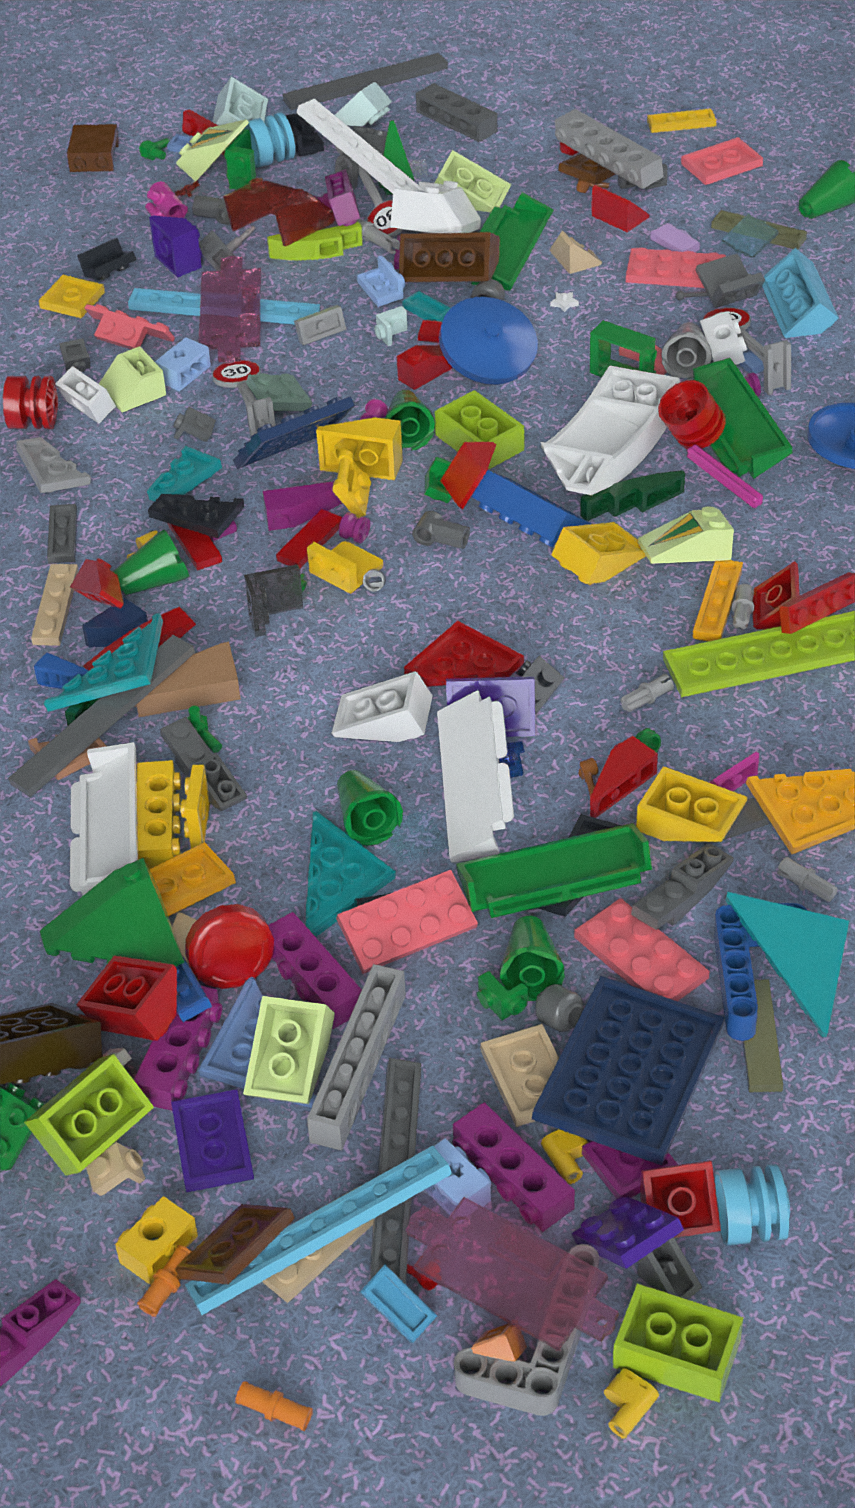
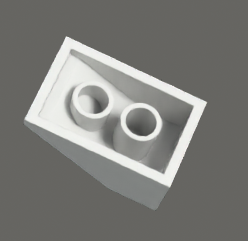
(385, 710)

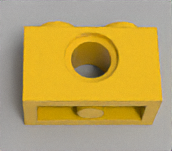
(159, 1220)

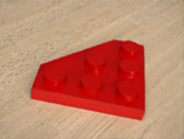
(464, 654)

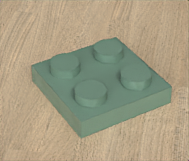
(282, 389)

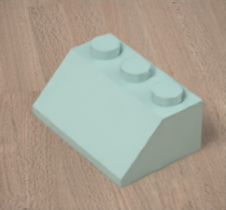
(238, 103)
(365, 107)

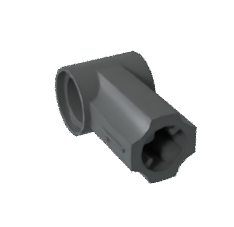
(211, 208)
(433, 529)

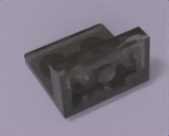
(272, 593)

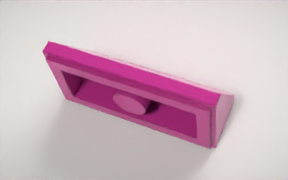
(738, 774)

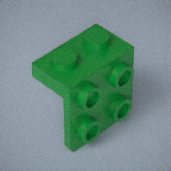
(240, 161)
(14, 1111)

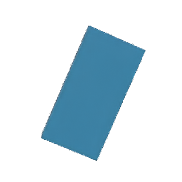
(398, 1304)

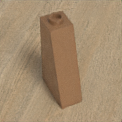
(200, 681)

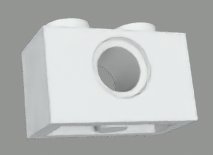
(723, 339)
(85, 394)

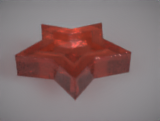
(187, 189)

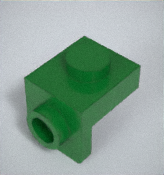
(433, 485)
(499, 999)

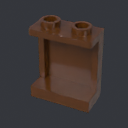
(92, 147)

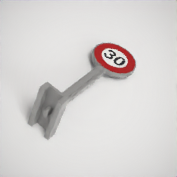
(381, 214)
(775, 356)
(235, 375)

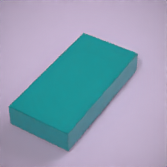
(425, 307)

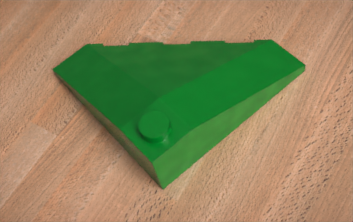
(116, 919)

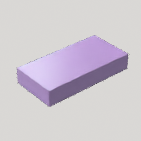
(674, 239)

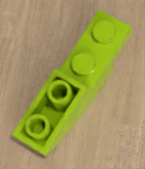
(318, 245)

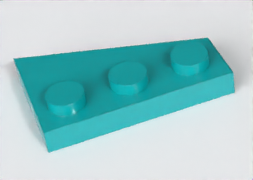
(185, 473)

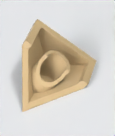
(572, 255)

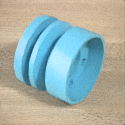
(271, 139)
(757, 1204)

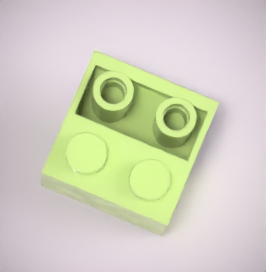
(133, 380)

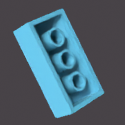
(798, 297)

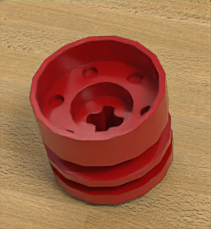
(30, 402)
(691, 414)

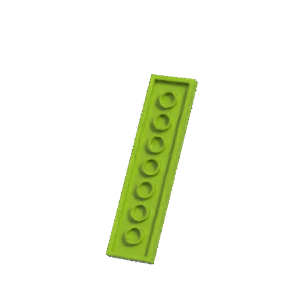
(761, 655)

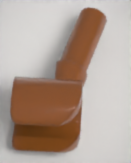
(583, 186)
(588, 769)

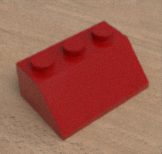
(133, 998)

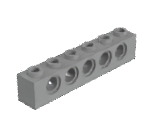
(609, 148)
(356, 1057)

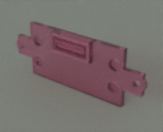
(230, 309)
(512, 1273)

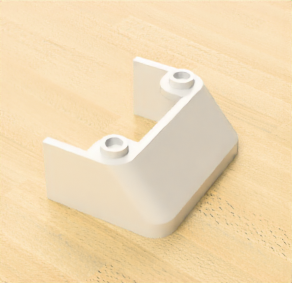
(434, 209)

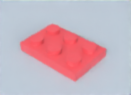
(721, 161)

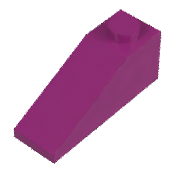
(297, 504)

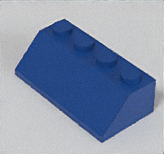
(524, 507)

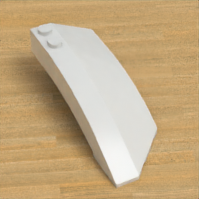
(610, 430)

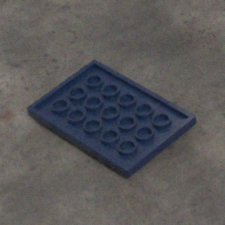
(629, 1070)

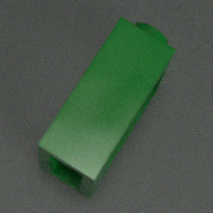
(608, 333)

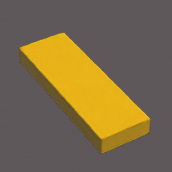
(681, 120)

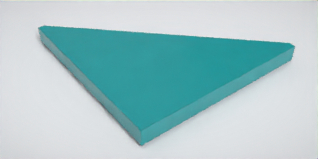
(115, 672)
(339, 874)
(801, 949)

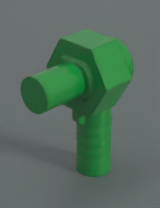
(153, 149)
(200, 724)

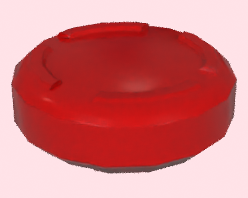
(229, 946)

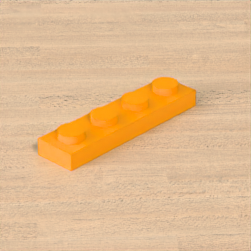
(717, 600)

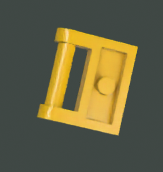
(352, 484)

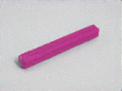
(725, 476)

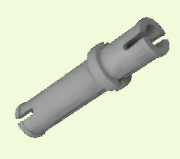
(372, 234)

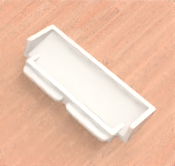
(473, 779)
(104, 816)

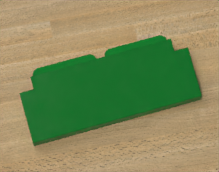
(518, 234)
(750, 436)
(556, 871)

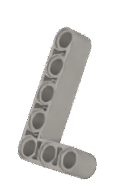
(525, 1376)

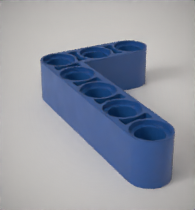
(736, 972)

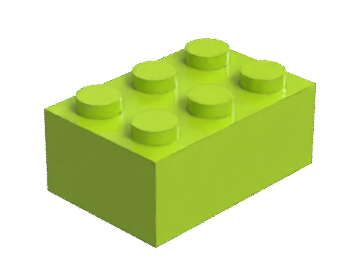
(479, 420)
(89, 1114)
(678, 1342)

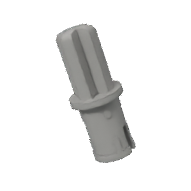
(743, 606)
(647, 693)
(806, 879)

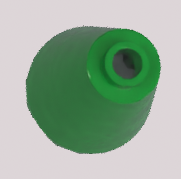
(830, 192)
(415, 419)
(152, 566)
(367, 808)
(531, 958)

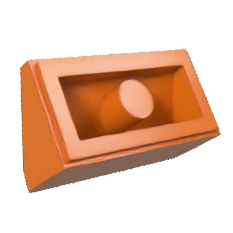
(501, 1342)

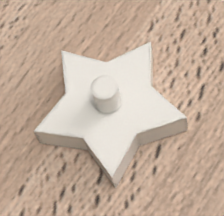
(564, 301)

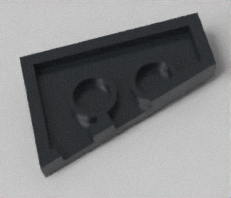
(200, 516)

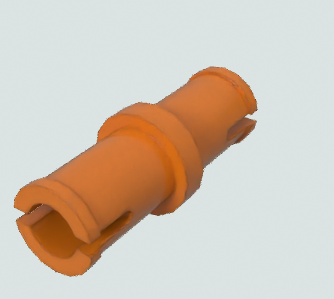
(164, 1283)
(274, 1405)

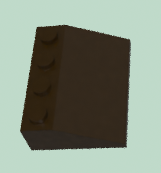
(45, 1042)

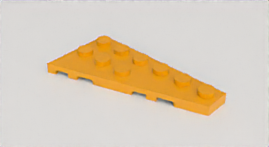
(808, 806)

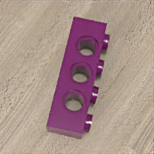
(342, 198)
(312, 968)
(176, 1055)
(530, 1172)

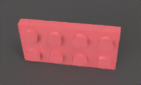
(666, 267)
(406, 921)
(640, 953)

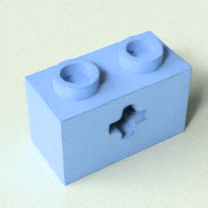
(184, 363)
(463, 1182)

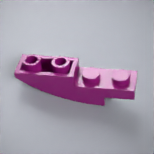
(33, 1326)

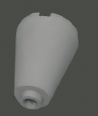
(685, 351)

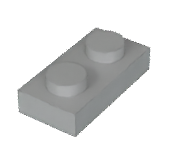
(320, 325)

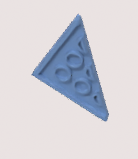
(231, 1050)

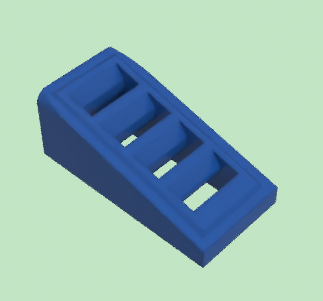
(55, 671)

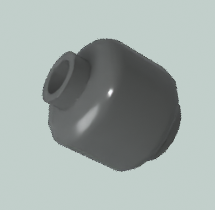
(489, 289)
(559, 1007)

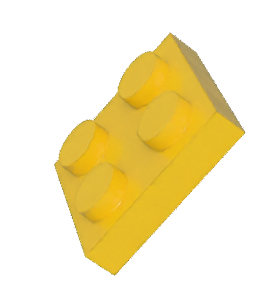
(71, 295)
(196, 806)

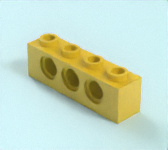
(157, 811)

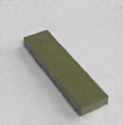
(787, 236)
(762, 1050)

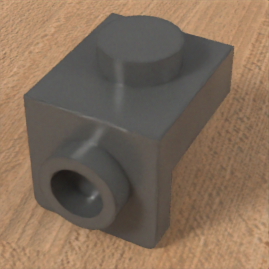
(75, 355)
(194, 423)

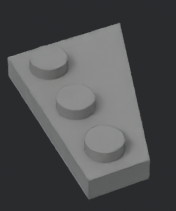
(48, 468)

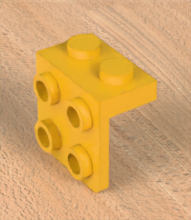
(342, 565)

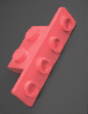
(124, 330)

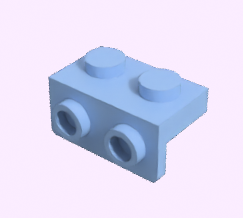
(383, 283)

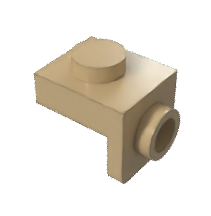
(114, 1167)

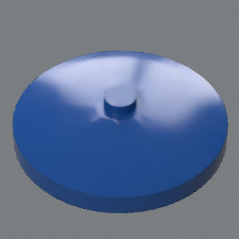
(488, 340)
(833, 433)

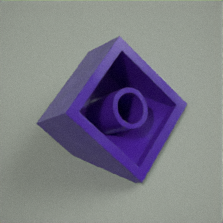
(176, 244)

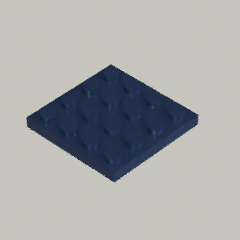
(292, 431)

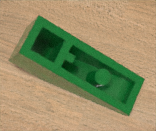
(395, 153)

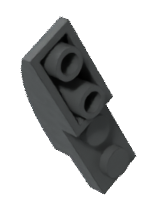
(191, 750)
(686, 887)

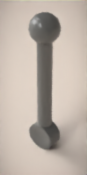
(680, 295)

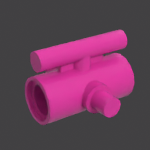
(166, 202)

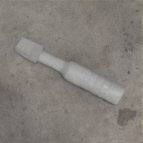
(237, 241)

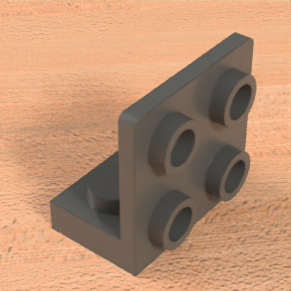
(728, 280)

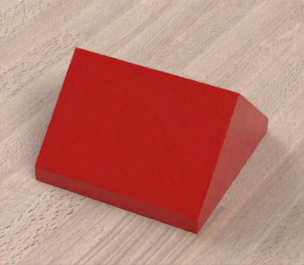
(616, 210)
(467, 470)
(773, 593)
(685, 1193)

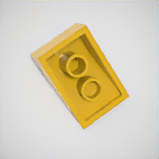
(372, 441)
(596, 551)
(687, 809)

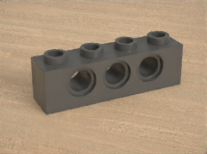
(456, 112)

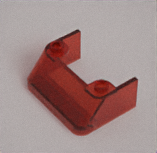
(295, 209)

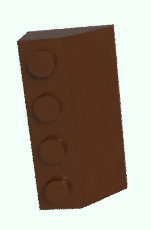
(448, 257)

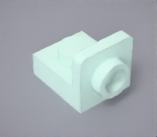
(390, 323)

